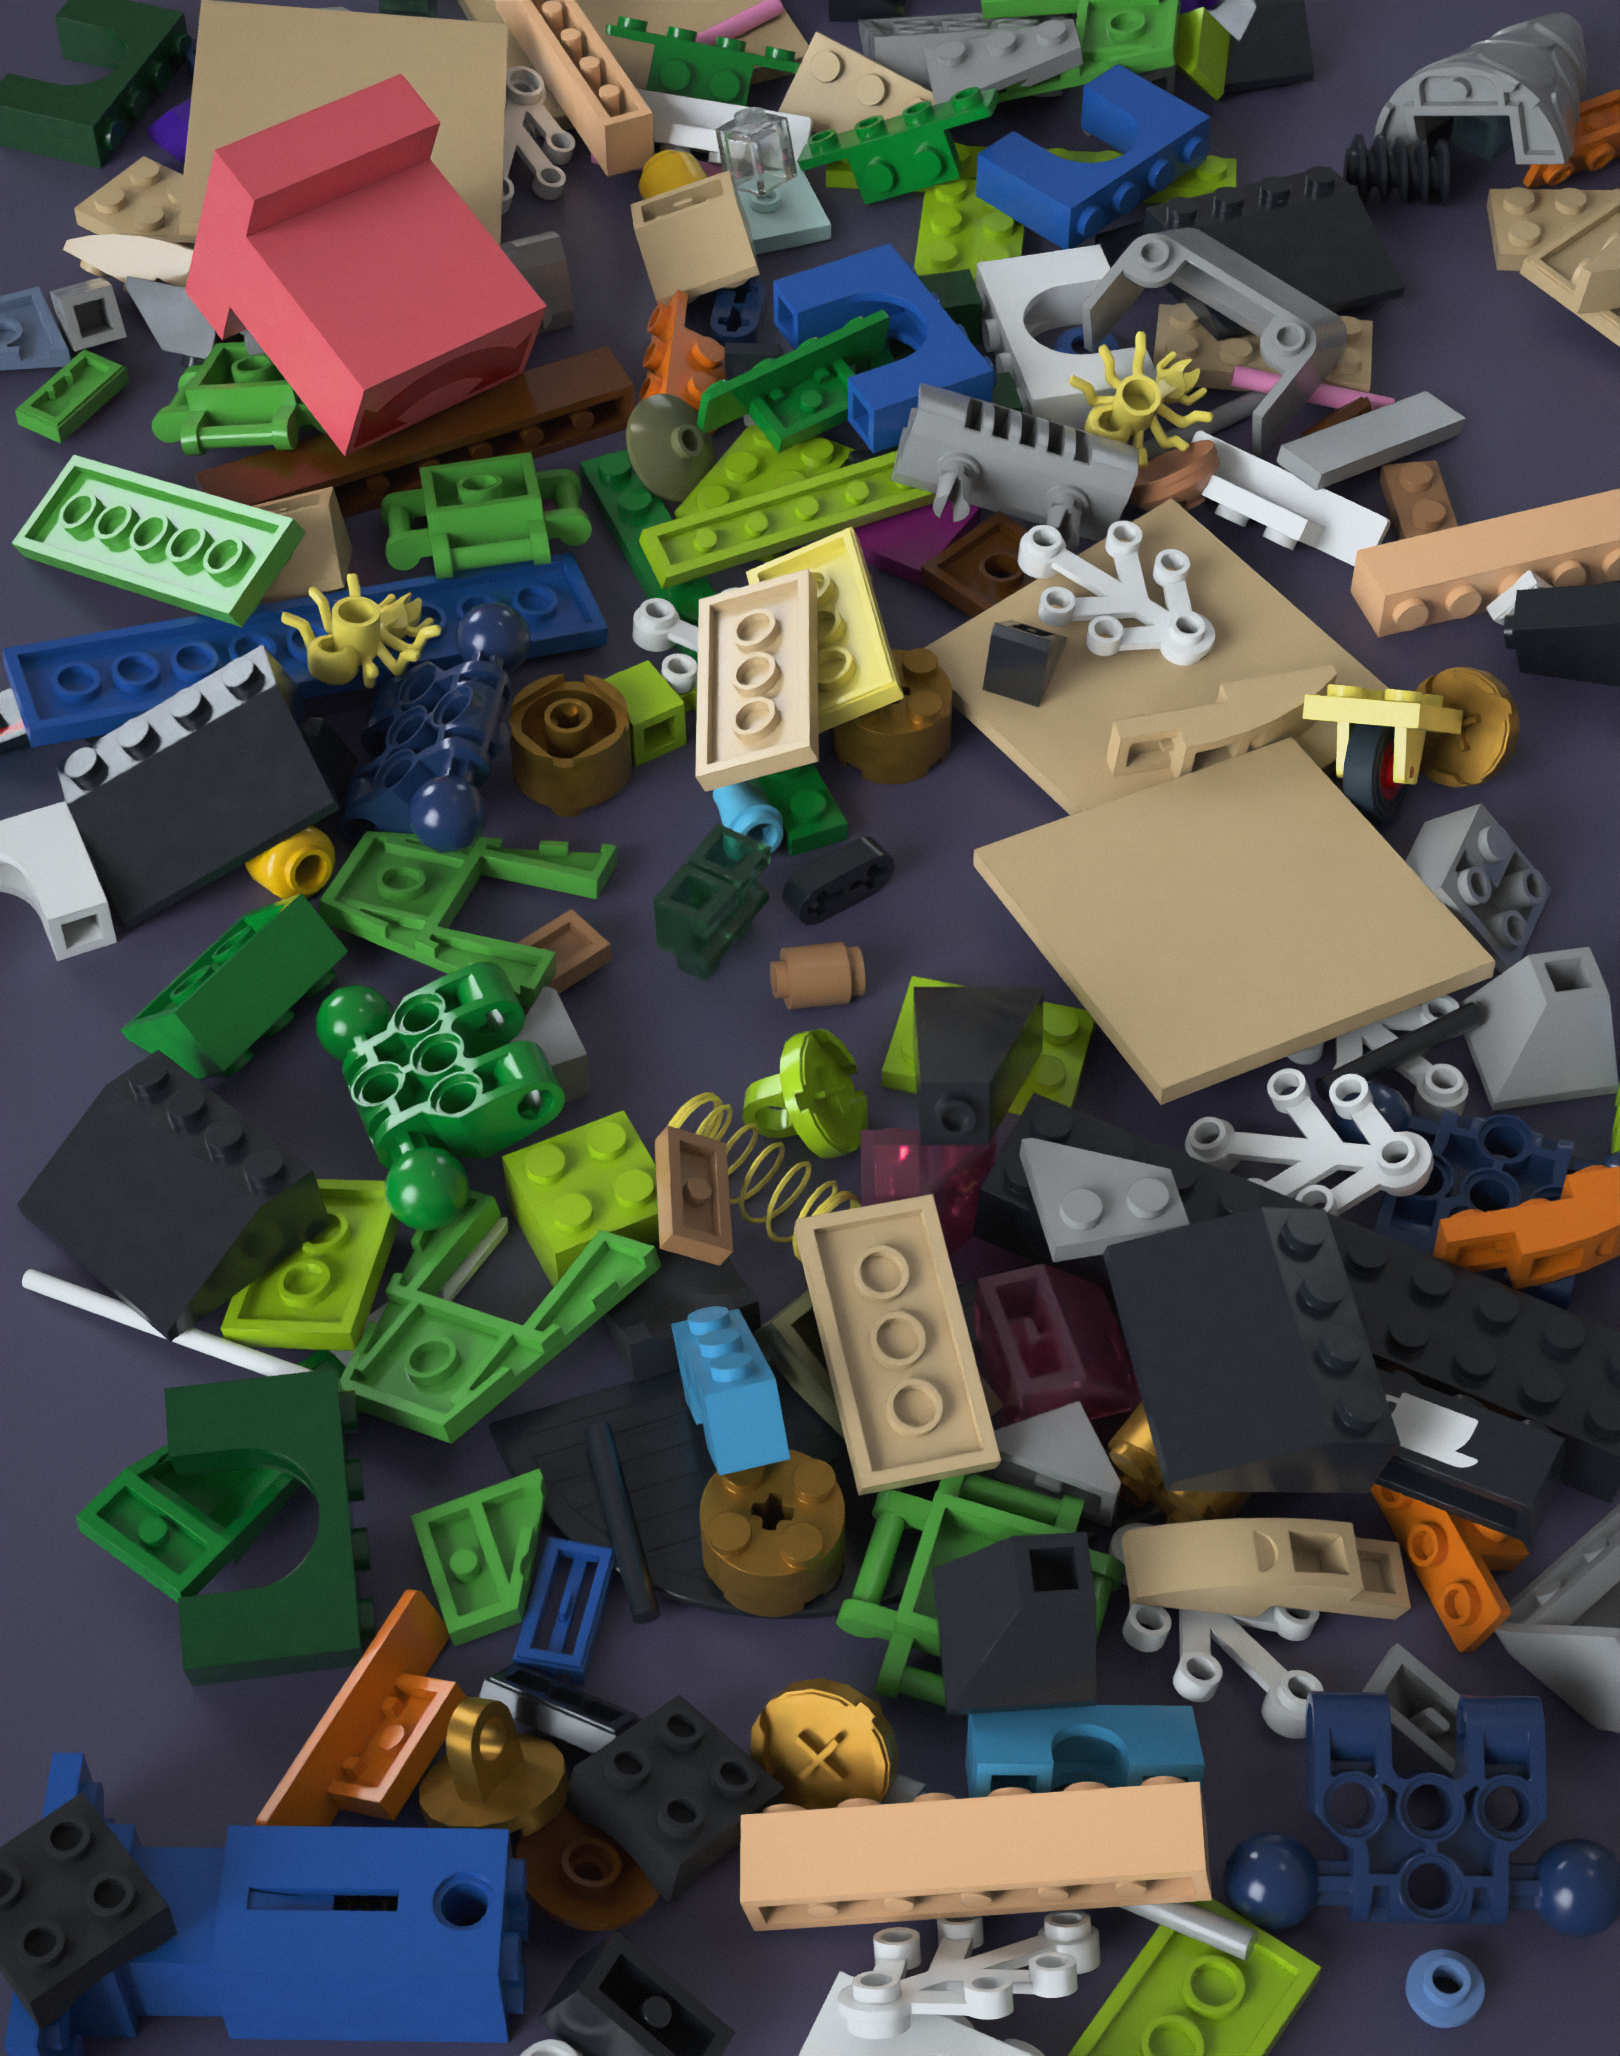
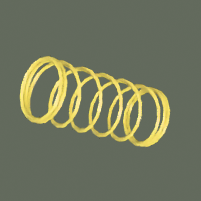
(713, 1124)

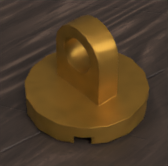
(1487, 729)
(825, 1744)
(493, 1774)

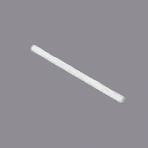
(191, 1338)

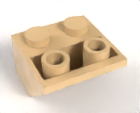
(695, 238)
(323, 552)

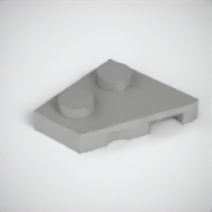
(1097, 1198)

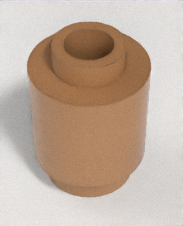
(818, 975)

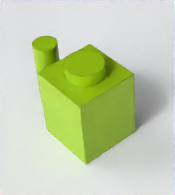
(653, 711)

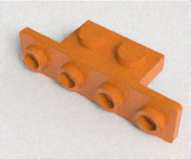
(1594, 145)
(679, 358)
(1454, 1564)
(376, 1730)

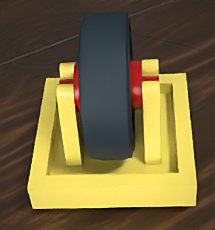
(1380, 741)

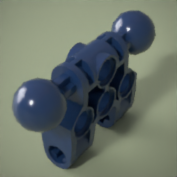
(438, 738)
(1469, 1174)
(1498, 1744)

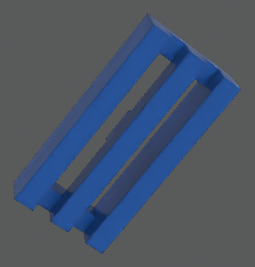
(554, 1660)

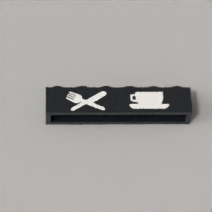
(1470, 1458)

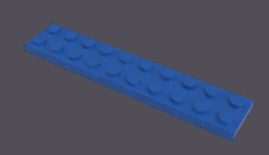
(107, 677)

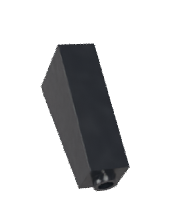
(1567, 632)
(972, 1057)

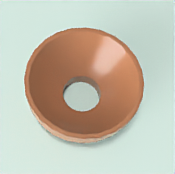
(1176, 476)

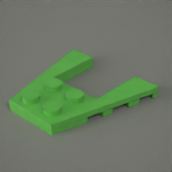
(1110, 33)
(410, 895)
(449, 1364)

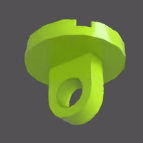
(814, 1096)

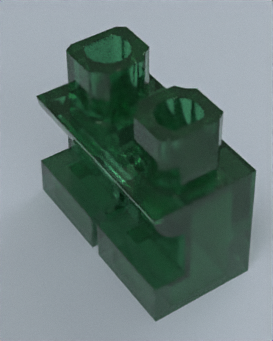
(711, 900)

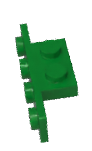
(700, 69)
(904, 150)
(798, 391)

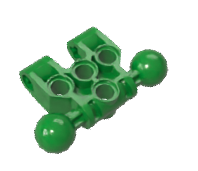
(439, 1082)

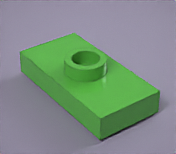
(72, 396)

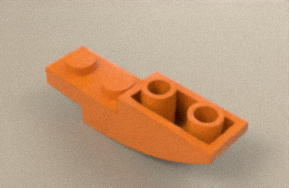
(1540, 1236)

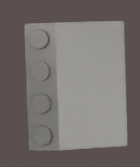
(902, 40)

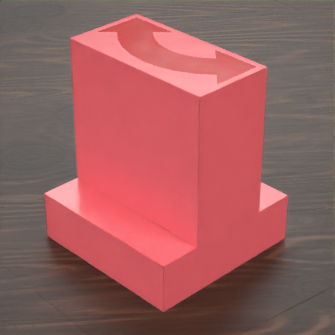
(360, 267)

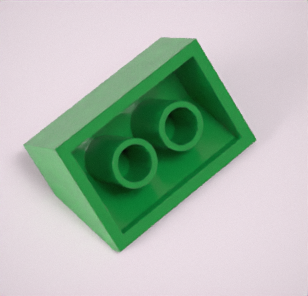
(240, 989)

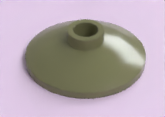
(668, 447)

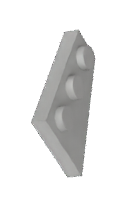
(1003, 59)

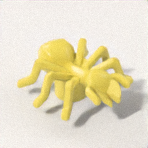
(1139, 399)
(358, 633)

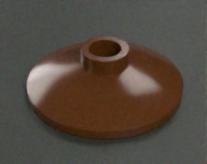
(576, 1850)

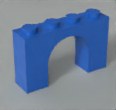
(1078, 199)
(861, 285)

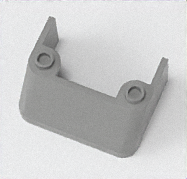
(1295, 331)
(1570, 1625)

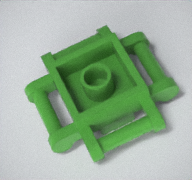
(233, 404)
(484, 515)
(961, 1519)

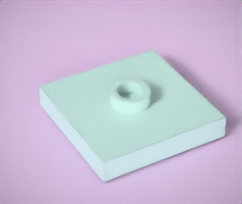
(786, 216)

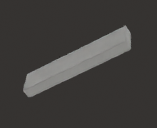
(1370, 440)

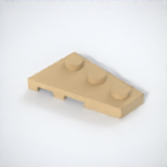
(845, 87)

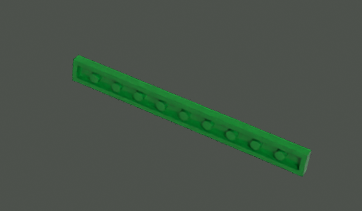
(627, 508)

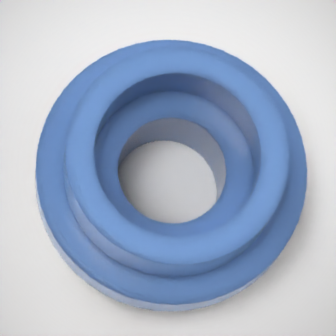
(1441, 2008)

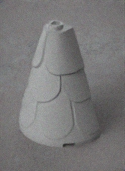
(1520, 72)

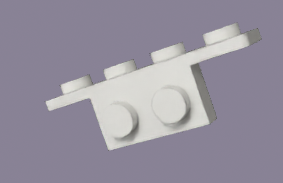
(691, 123)
(1288, 506)

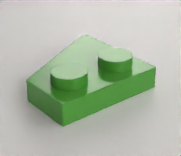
(483, 1554)

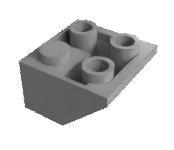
(1481, 880)
(1545, 1031)

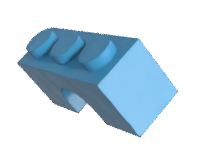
(730, 1390)
(1081, 1745)

